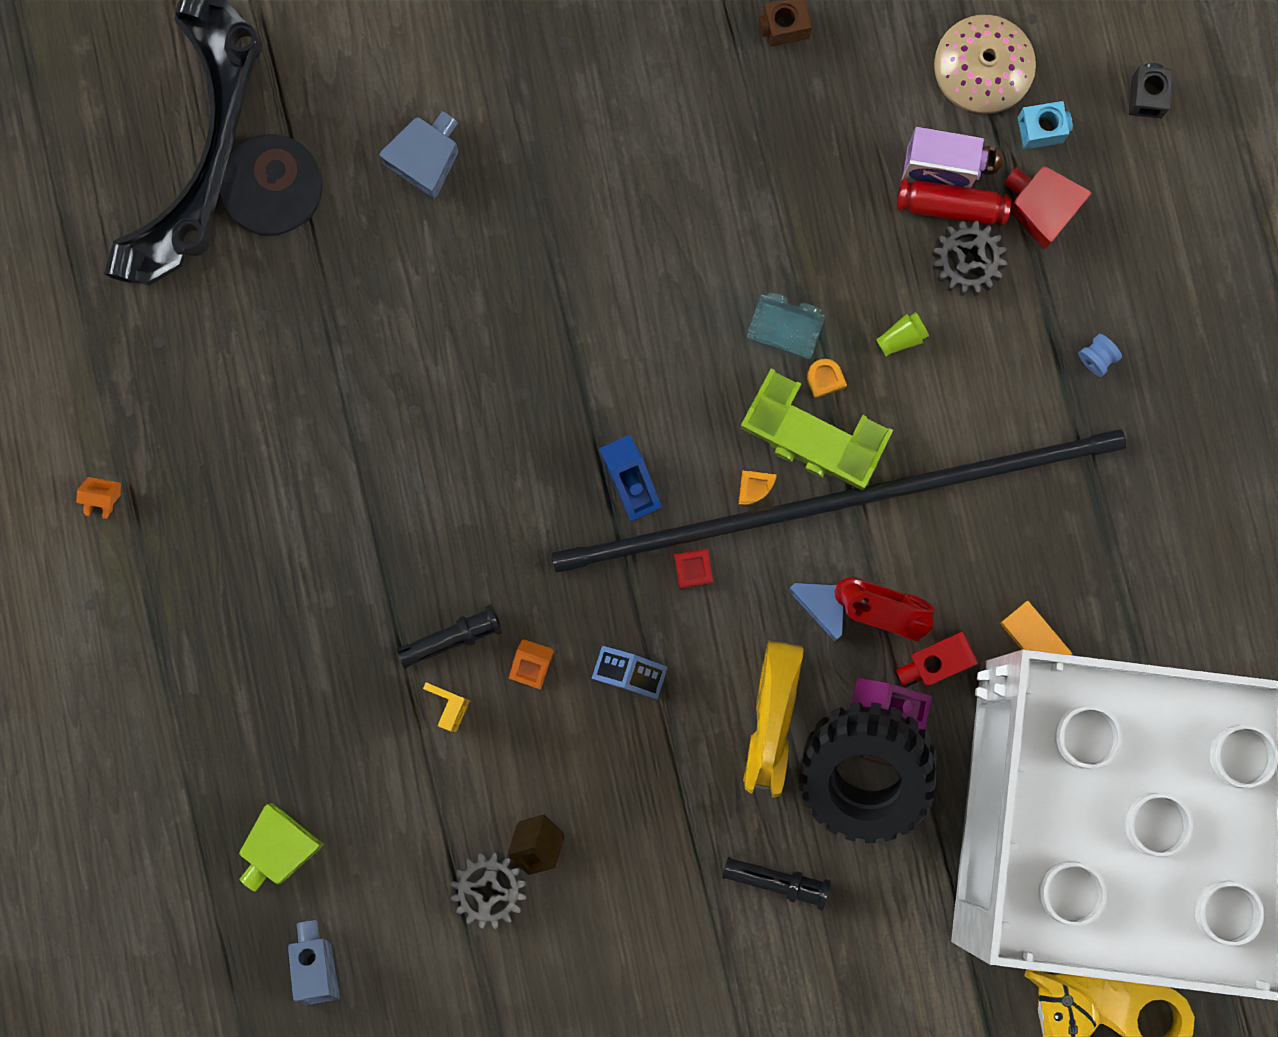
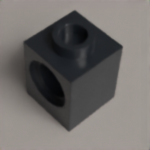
(1142, 102)

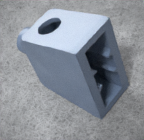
(423, 153)
(316, 981)

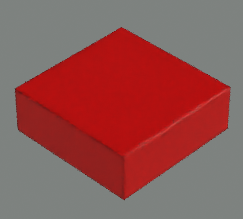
(693, 568)

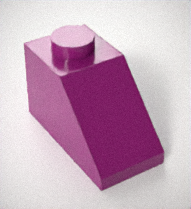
(889, 695)

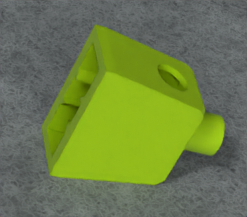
(276, 848)

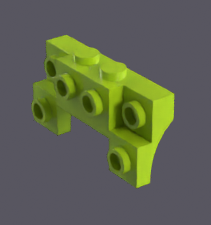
(810, 439)

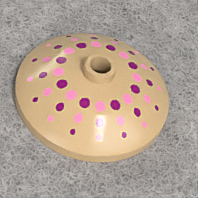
(972, 80)

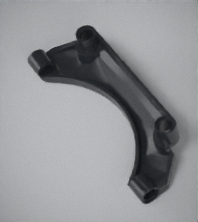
(160, 244)

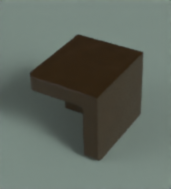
(536, 844)

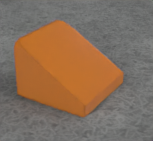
(531, 664)

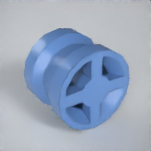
(1100, 355)

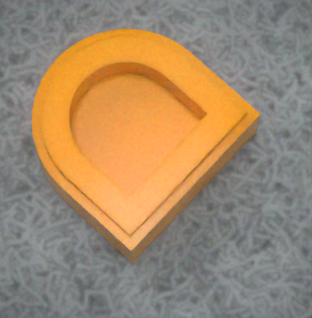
(825, 377)

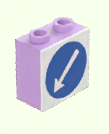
(944, 158)

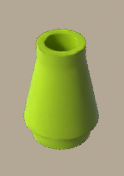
(903, 334)

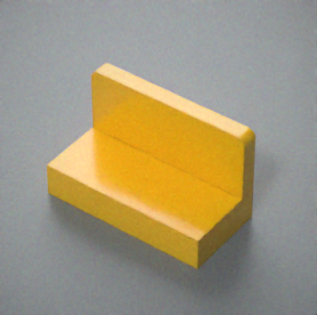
(454, 709)

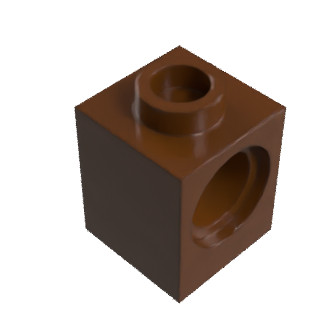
(794, 10)

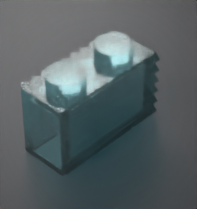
(786, 325)

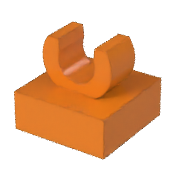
(98, 493)

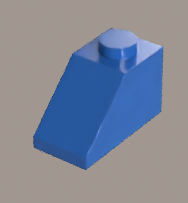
(630, 477)

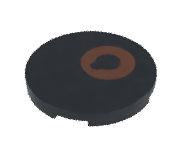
(271, 185)

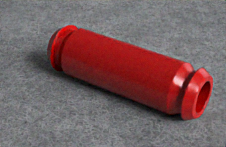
(953, 202)

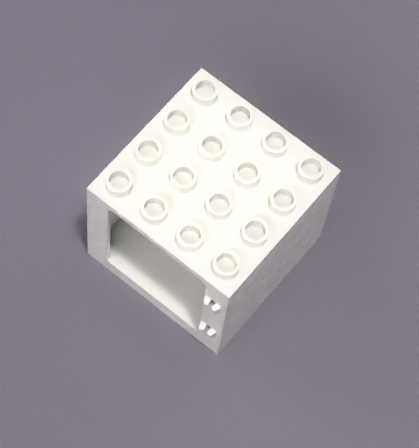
(1122, 824)

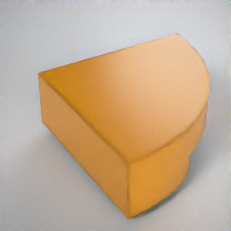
(755, 487)

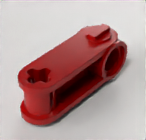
(885, 608)

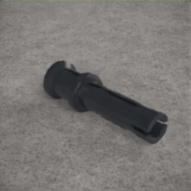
(464, 632)
(794, 887)

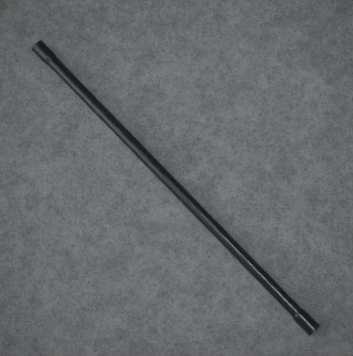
(1094, 445)

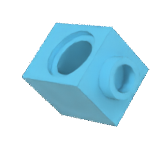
(1031, 131)

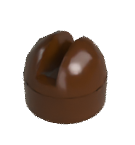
(998, 160)

